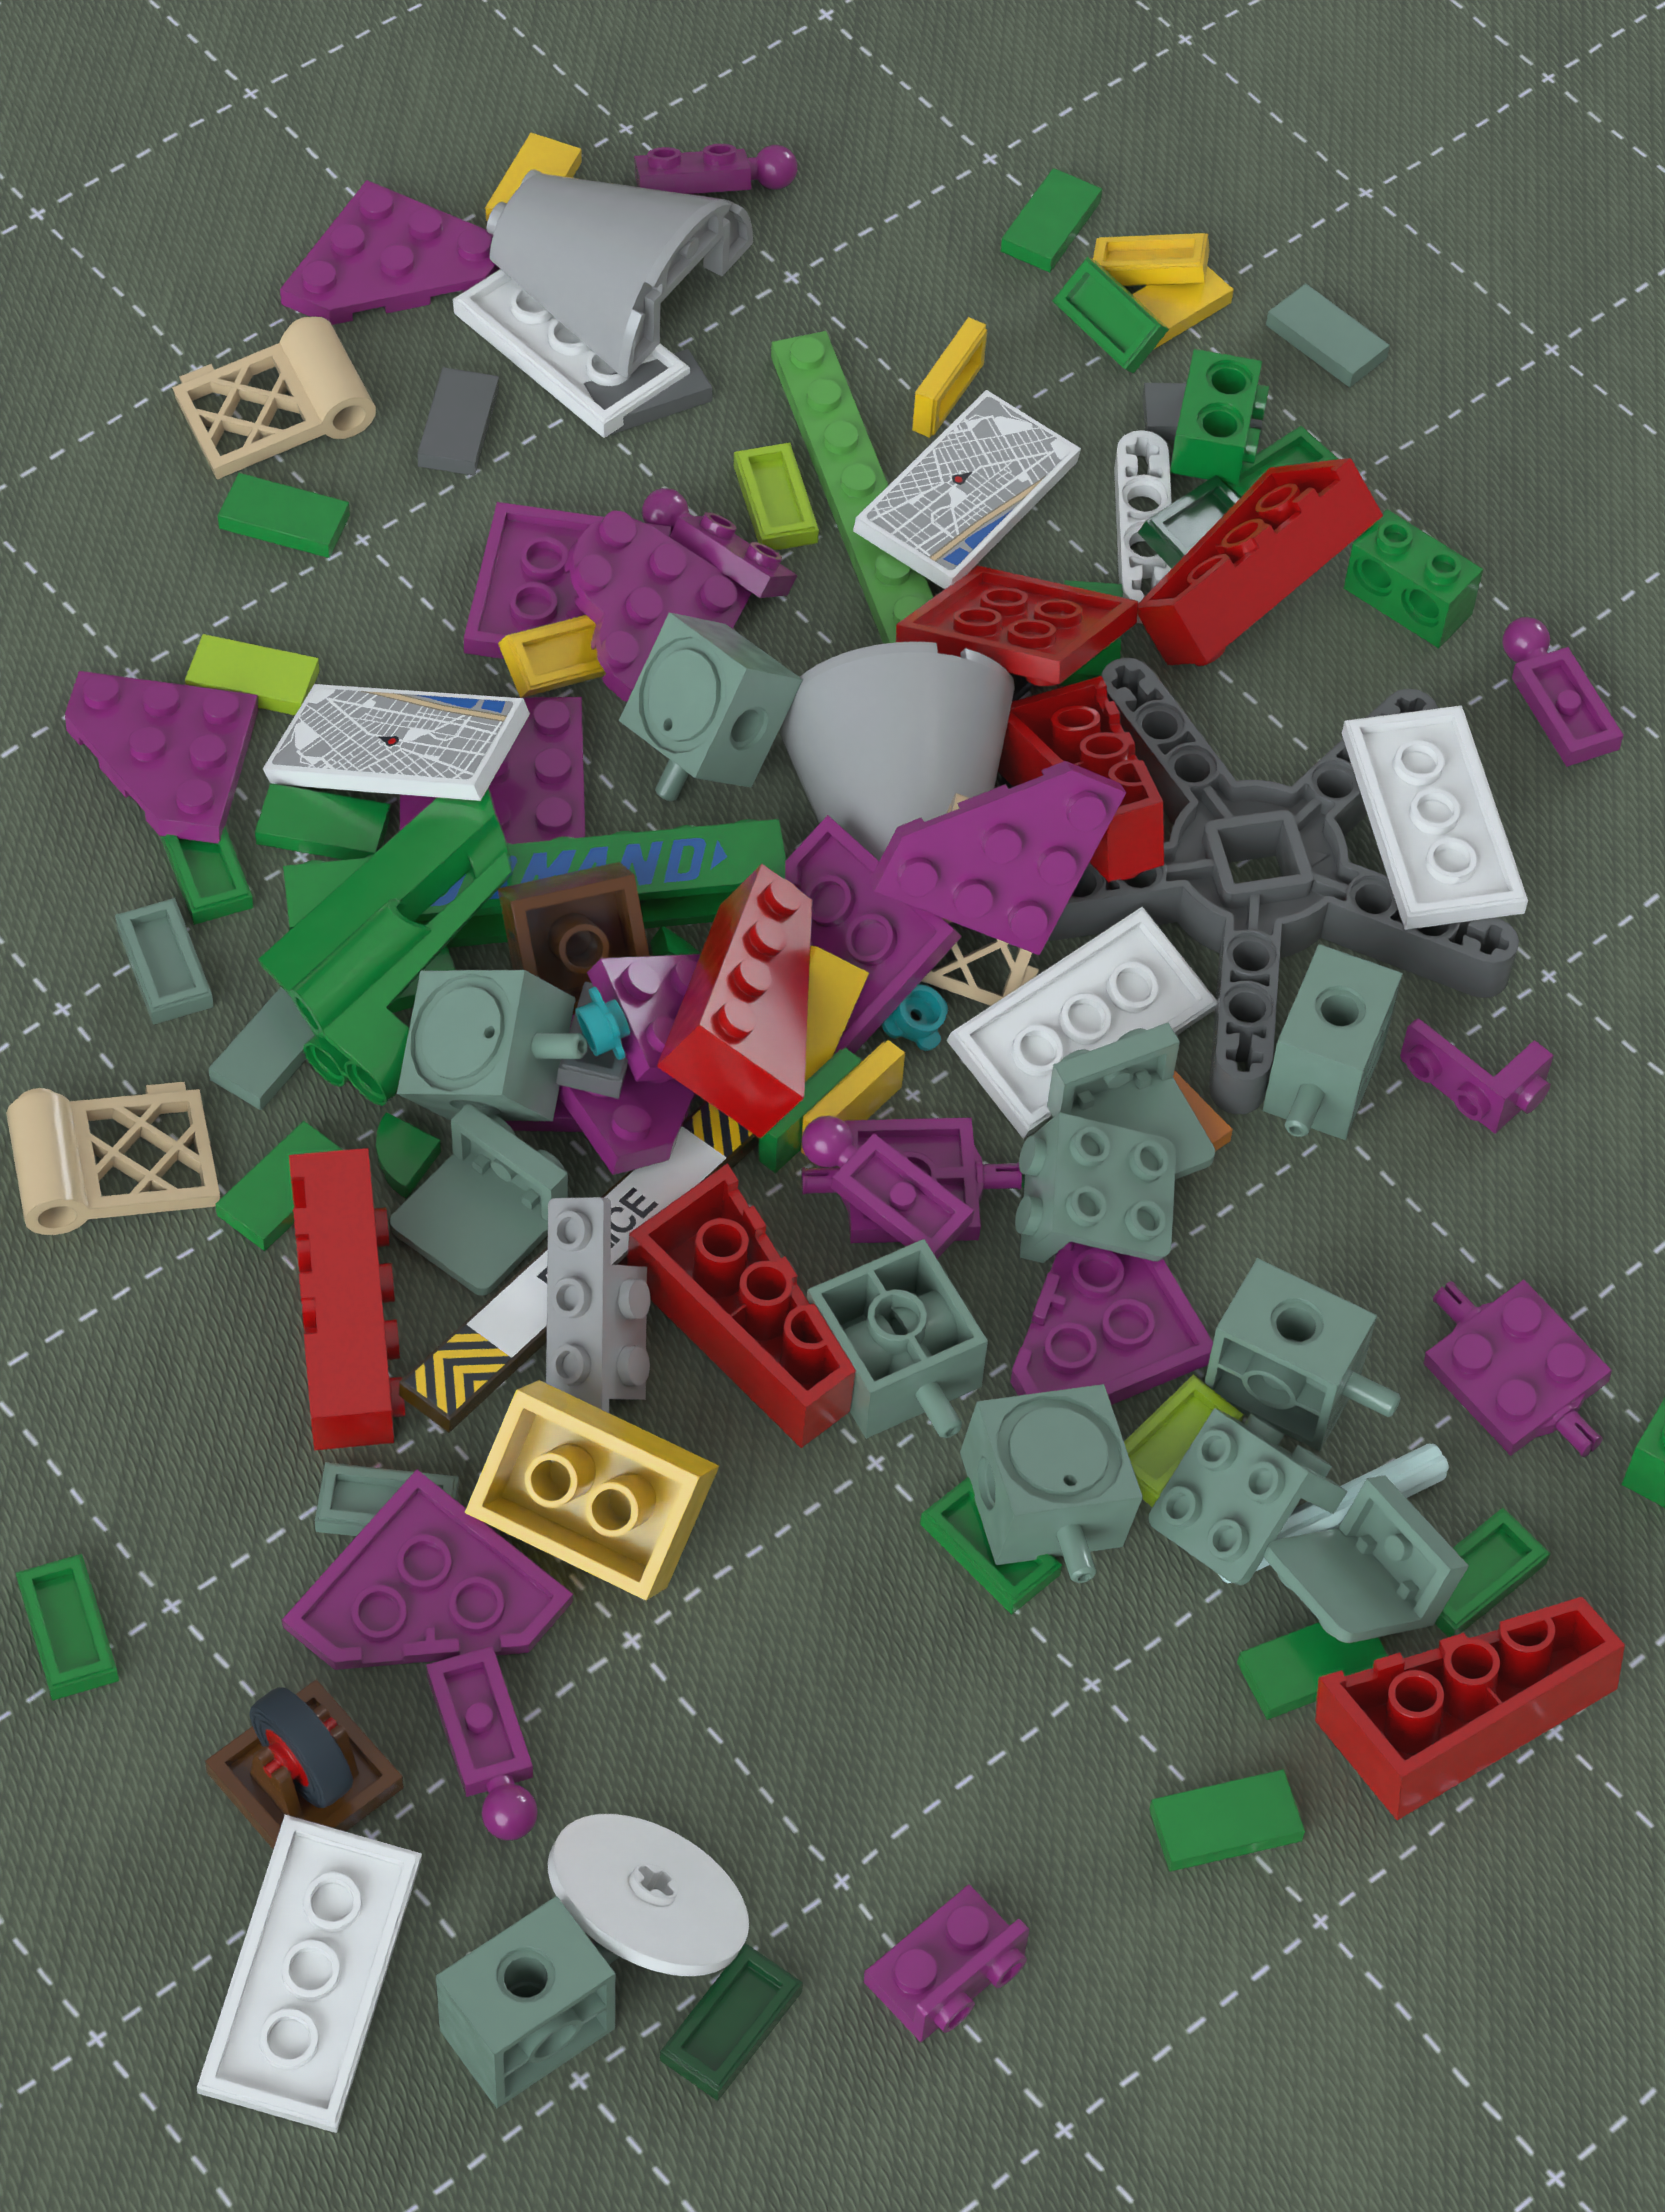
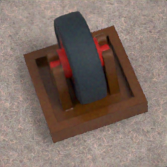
(303, 1763)

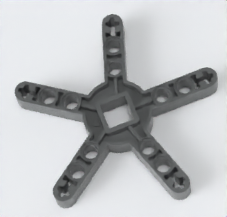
(1272, 917)

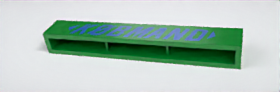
(677, 873)

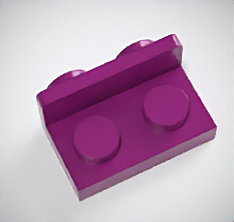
(947, 1963)

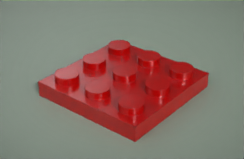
(1021, 623)

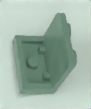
(1133, 1089)
(1096, 1190)
(482, 1204)
(1238, 1494)
(1374, 1572)

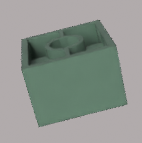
(708, 703)
(1331, 1043)
(488, 1044)
(905, 1339)
(1294, 1355)
(1051, 1477)
(527, 2001)

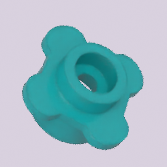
(932, 1013)
(603, 1025)

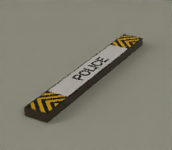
(514, 1320)

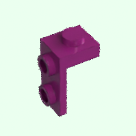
(1474, 1090)

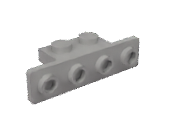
(593, 1308)

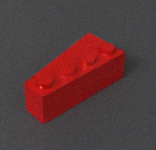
(1256, 557)
(1086, 730)
(747, 1006)
(343, 1300)
(743, 1306)
(1458, 1708)

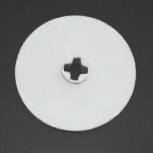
(648, 1894)

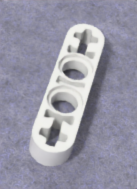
(1128, 519)

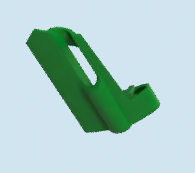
(365, 949)

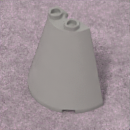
(611, 255)
(896, 735)

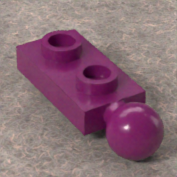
(714, 169)
(714, 540)
(1559, 694)
(887, 1186)
(485, 1739)

